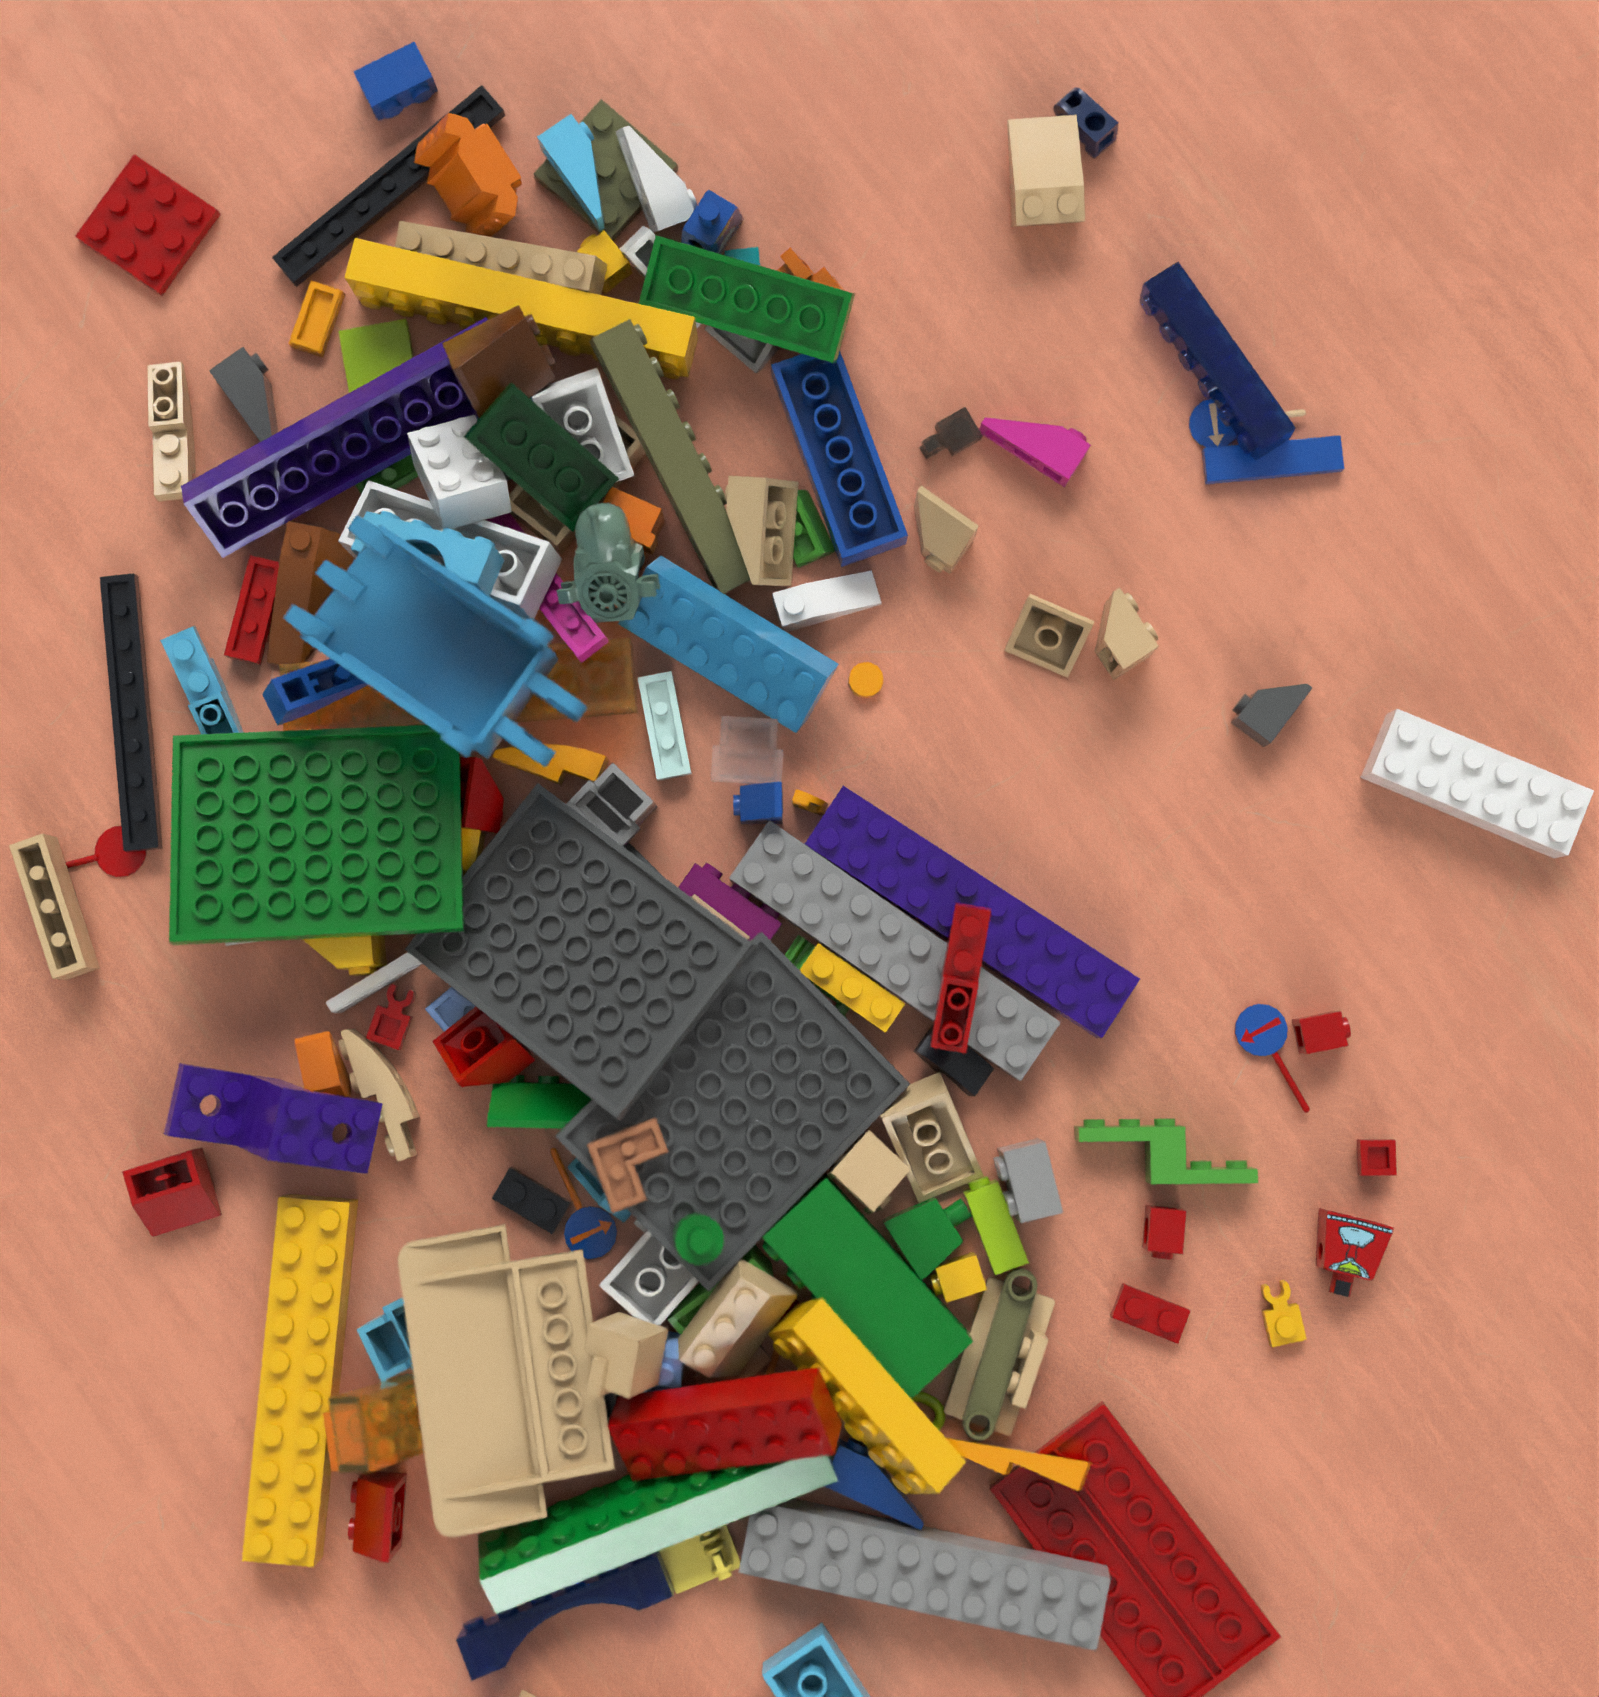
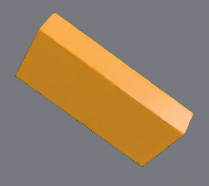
(316, 318)

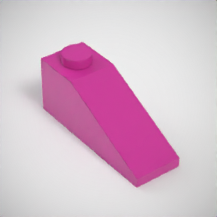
(1043, 446)

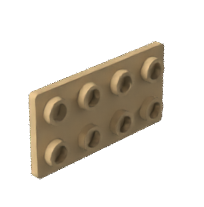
(1025, 1366)

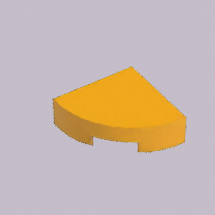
(809, 802)

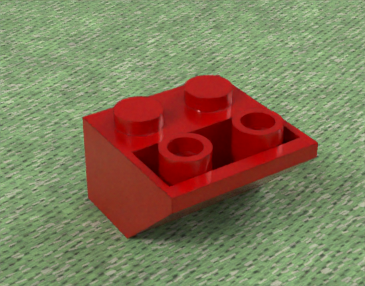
(172, 1192)

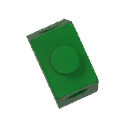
(927, 1232)

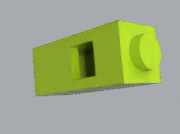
(995, 1225)

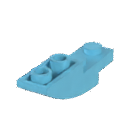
(201, 683)

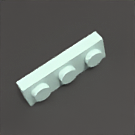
(664, 725)

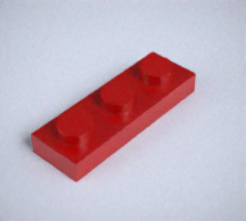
(253, 611)

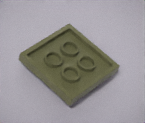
(616, 186)

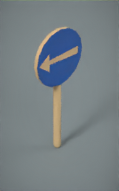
(1210, 431)

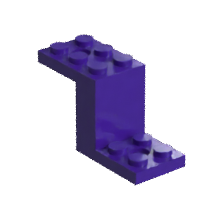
(273, 1118)

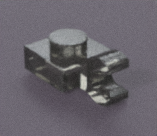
(954, 433)

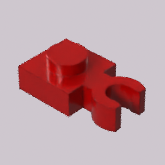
(390, 1023)

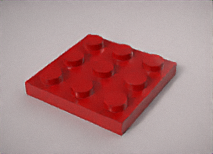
(147, 225)

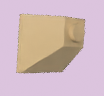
(941, 531)

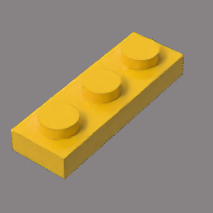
(851, 987)

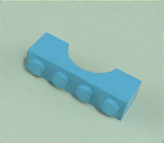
(470, 559)

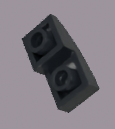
(965, 1069)

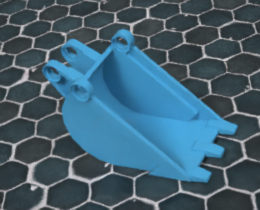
(435, 645)

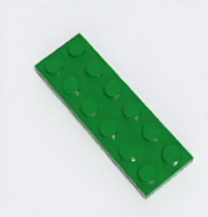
(747, 299)

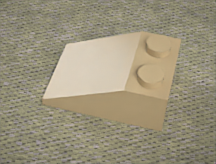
(1045, 171)
(764, 526)
(930, 1138)

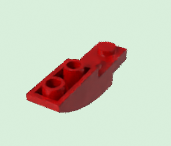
(960, 977)

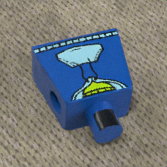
(712, 223)

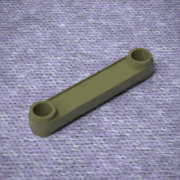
(999, 1354)

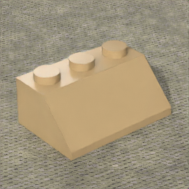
(734, 1321)

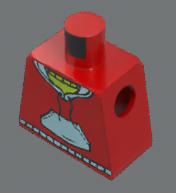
(1349, 1248)

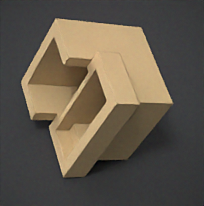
(869, 1171)
(626, 1355)

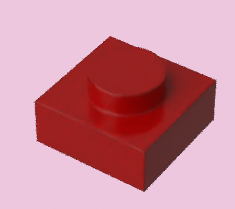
(1376, 1157)

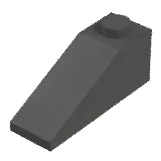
(248, 390)

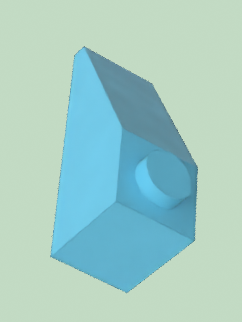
(572, 156)

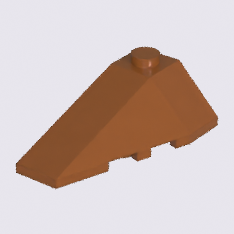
(299, 585)

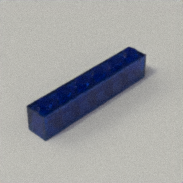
(1216, 362)

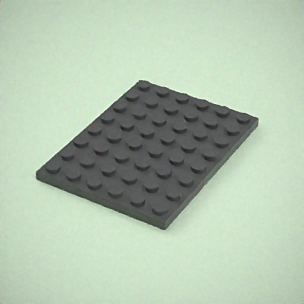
(583, 951)
(749, 1108)

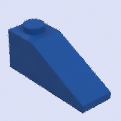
(309, 690)
(870, 1484)

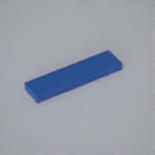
(1290, 459)

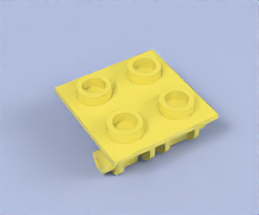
(701, 1559)

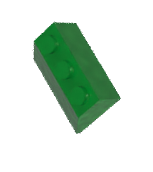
(534, 1103)

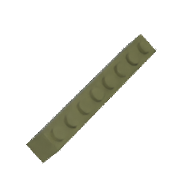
(671, 452)

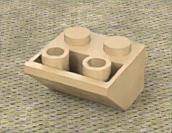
(1123, 636)

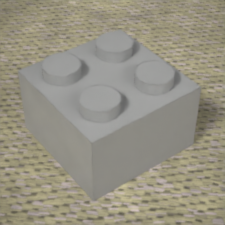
(1029, 1180)

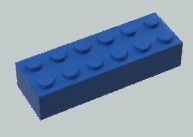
(839, 457)

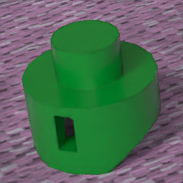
(698, 1238)

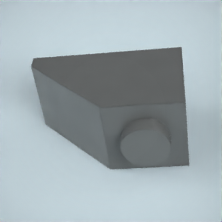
(1268, 711)

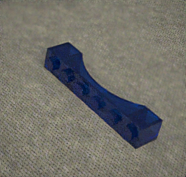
(491, 1642)

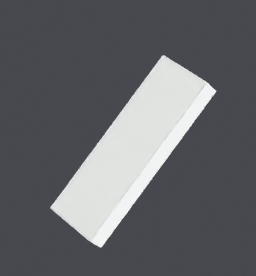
(373, 983)

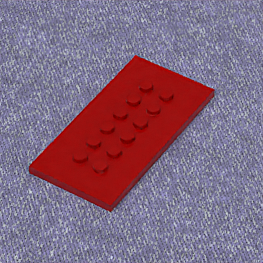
(1171, 1599)

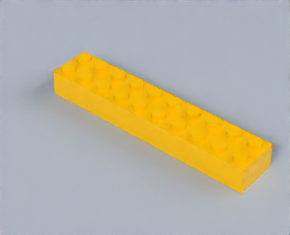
(469, 293)
(297, 1379)

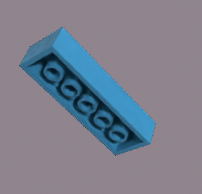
(731, 645)

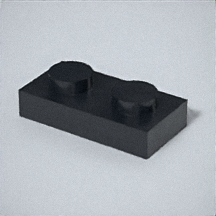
(531, 1200)

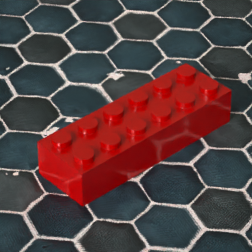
(725, 1424)

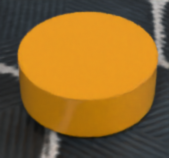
(865, 679)

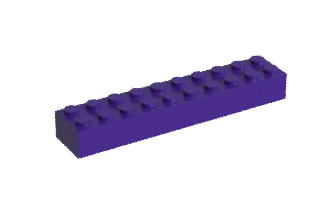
(325, 451)
(928, 883)

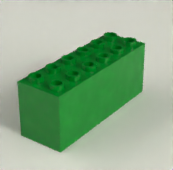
(867, 1285)

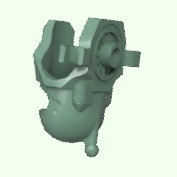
(607, 567)

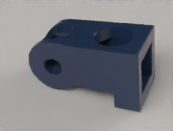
(1095, 126)

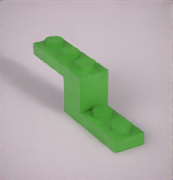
(1166, 1152)

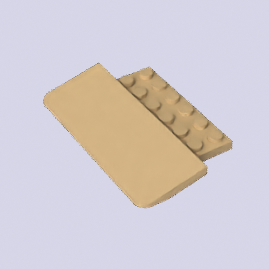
(499, 1376)

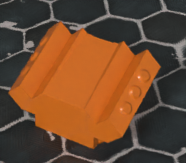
(470, 174)

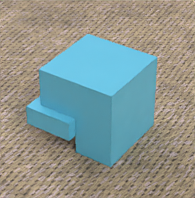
(388, 1341)

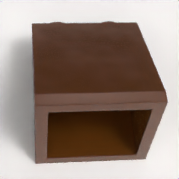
(498, 354)

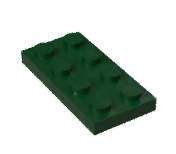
(540, 456)

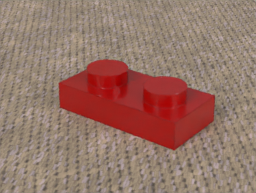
(1150, 1313)

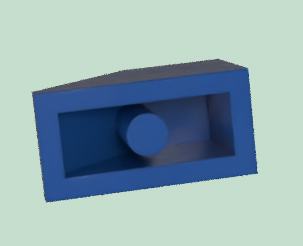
(759, 803)

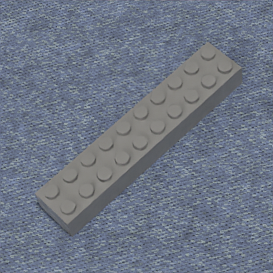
(886, 945)
(928, 1571)

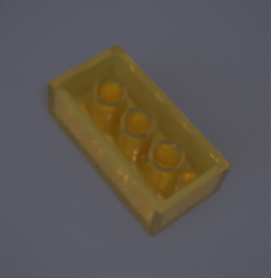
(376, 1425)

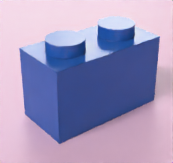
(396, 81)

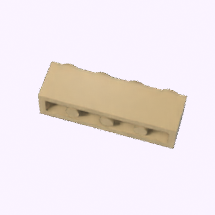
(54, 906)

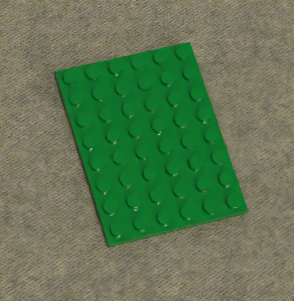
(315, 835)

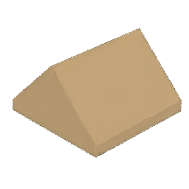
(1049, 635)

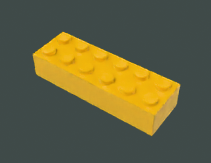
(868, 1399)

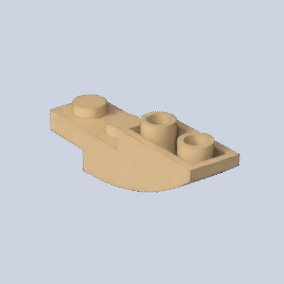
(171, 428)
(377, 1076)

